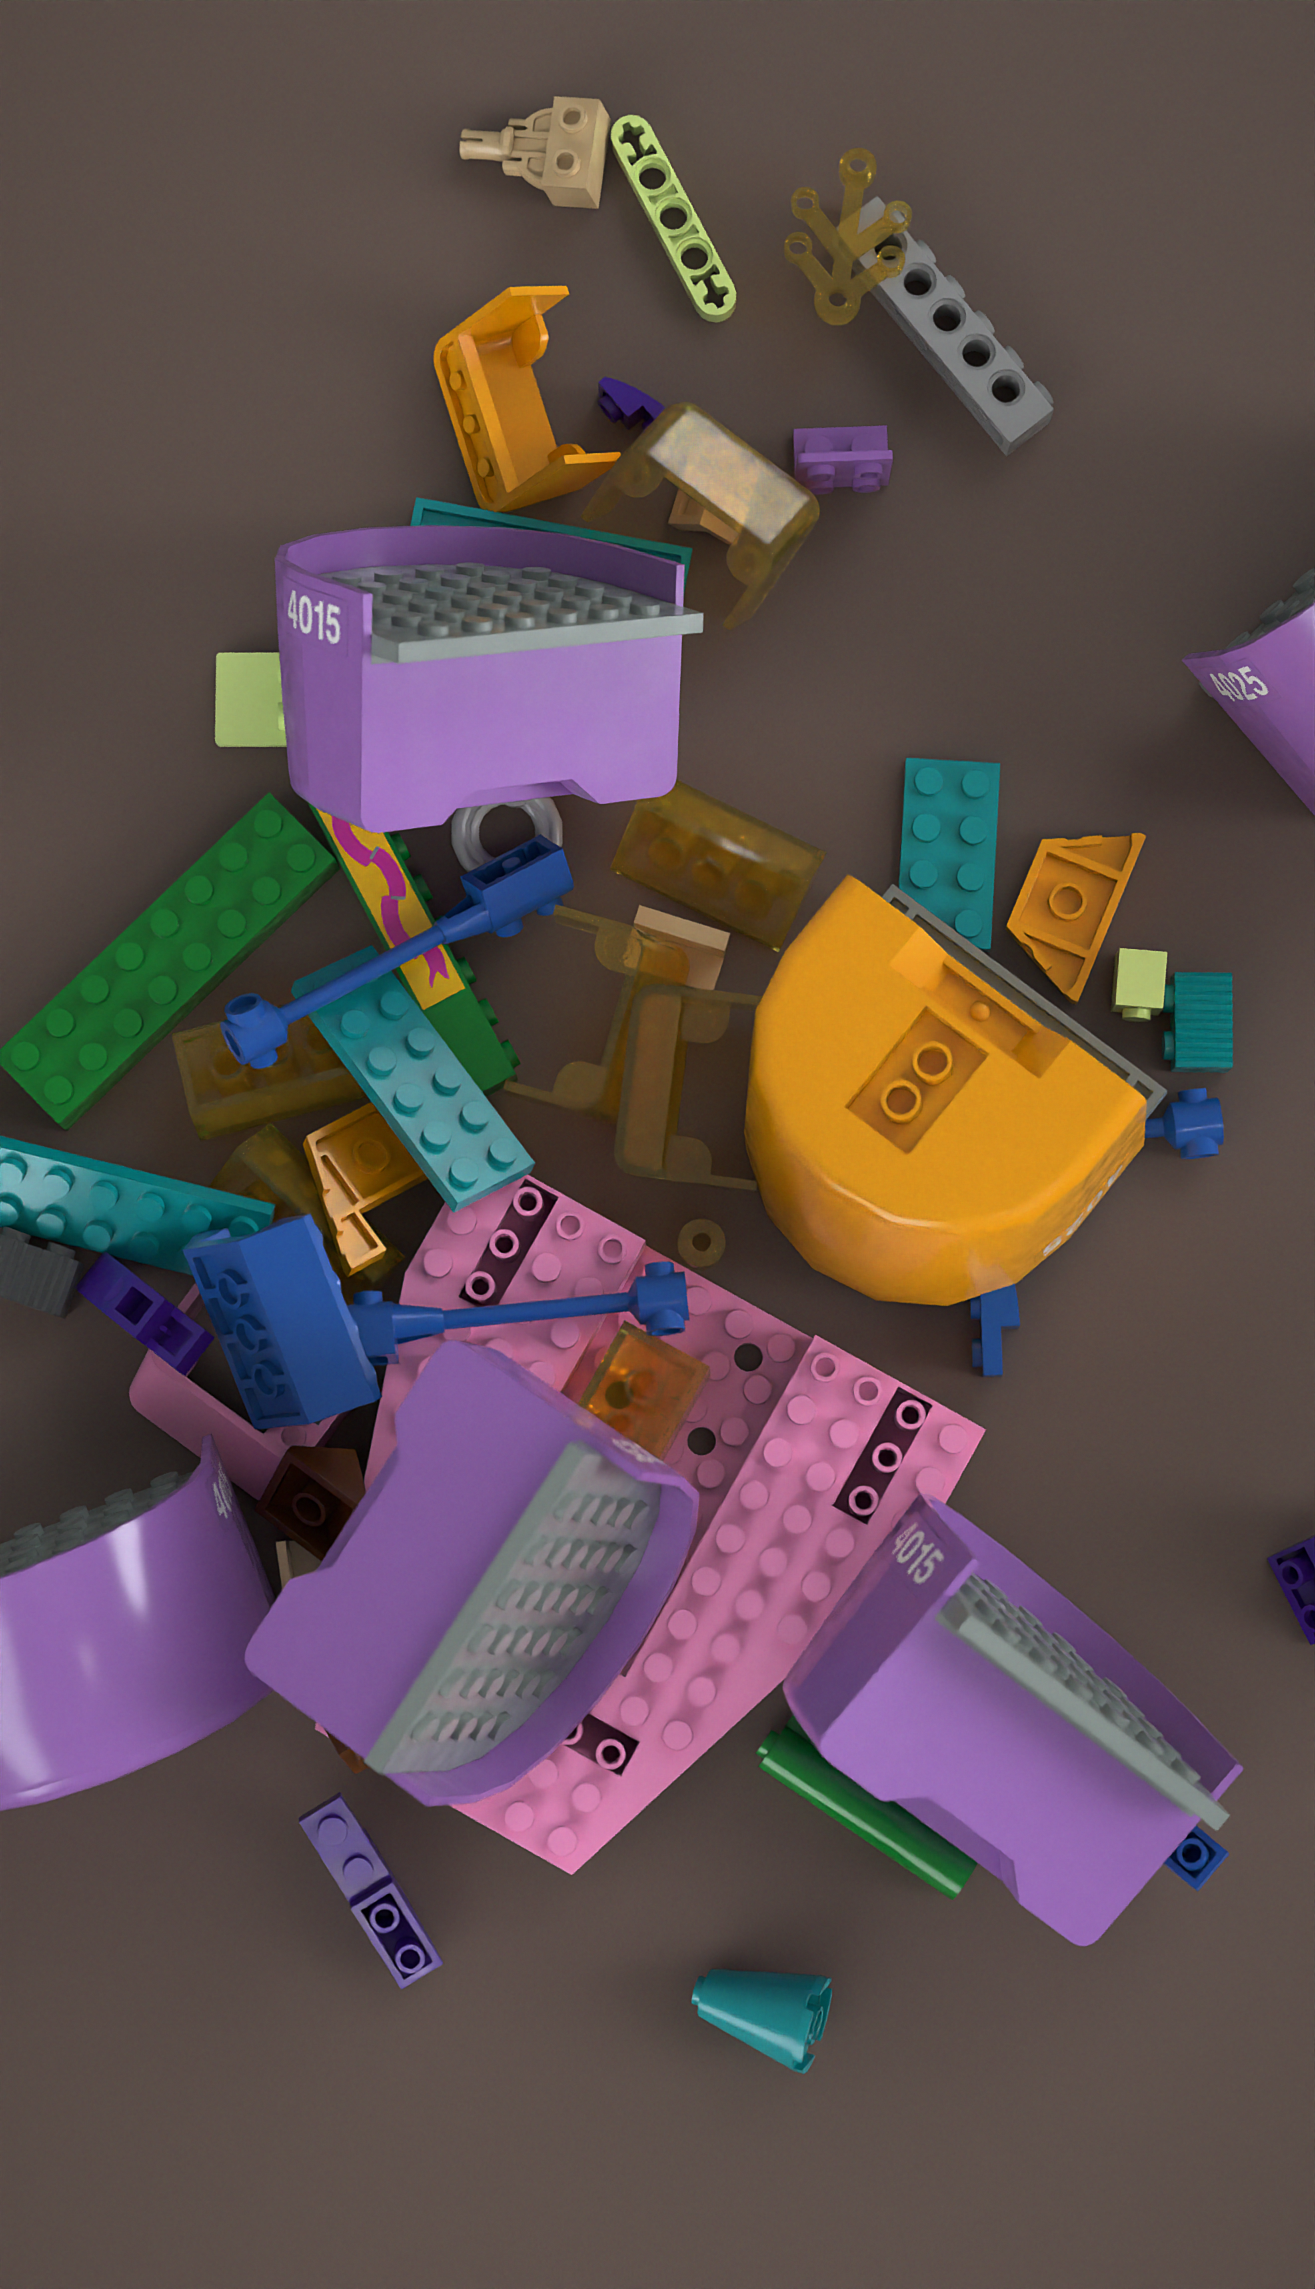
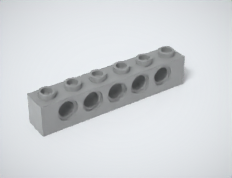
(1006, 423)

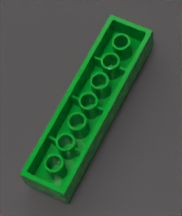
(167, 961)

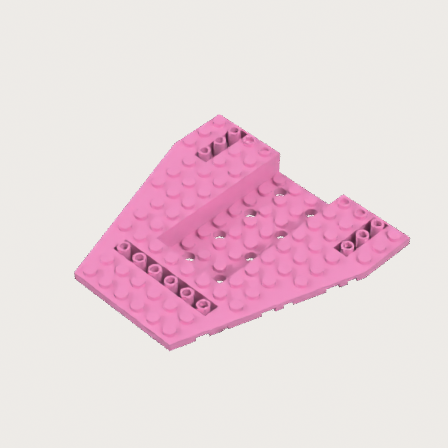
(791, 1504)

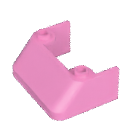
(192, 1413)

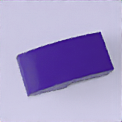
(627, 403)

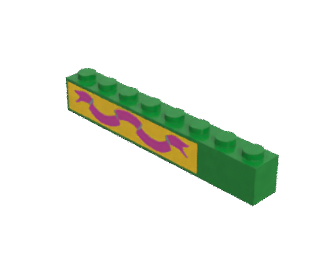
(435, 978)

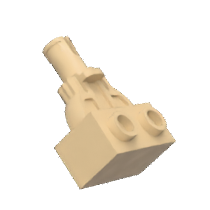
(551, 149)

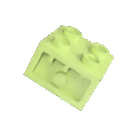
(249, 700)

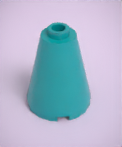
(767, 2010)

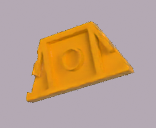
(1071, 904)

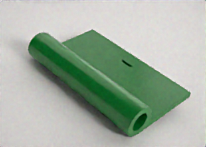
(883, 1824)

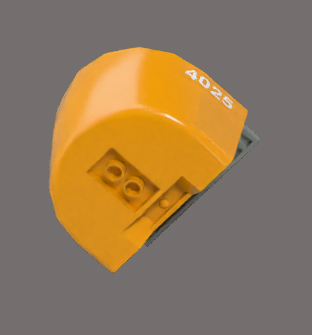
(927, 1107)

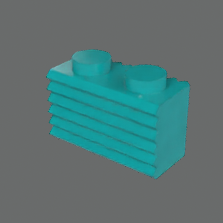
(1199, 1022)

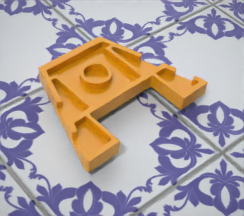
(356, 1168)

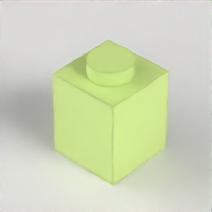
(1138, 983)

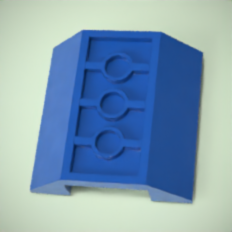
(282, 1322)

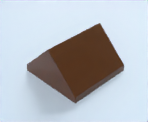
(313, 1495)

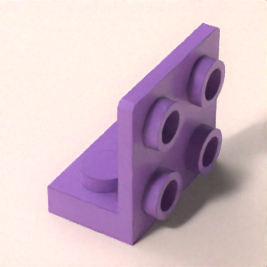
(842, 458)

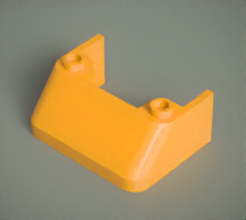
(499, 406)

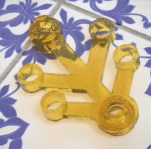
(846, 244)

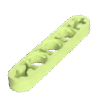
(673, 196)

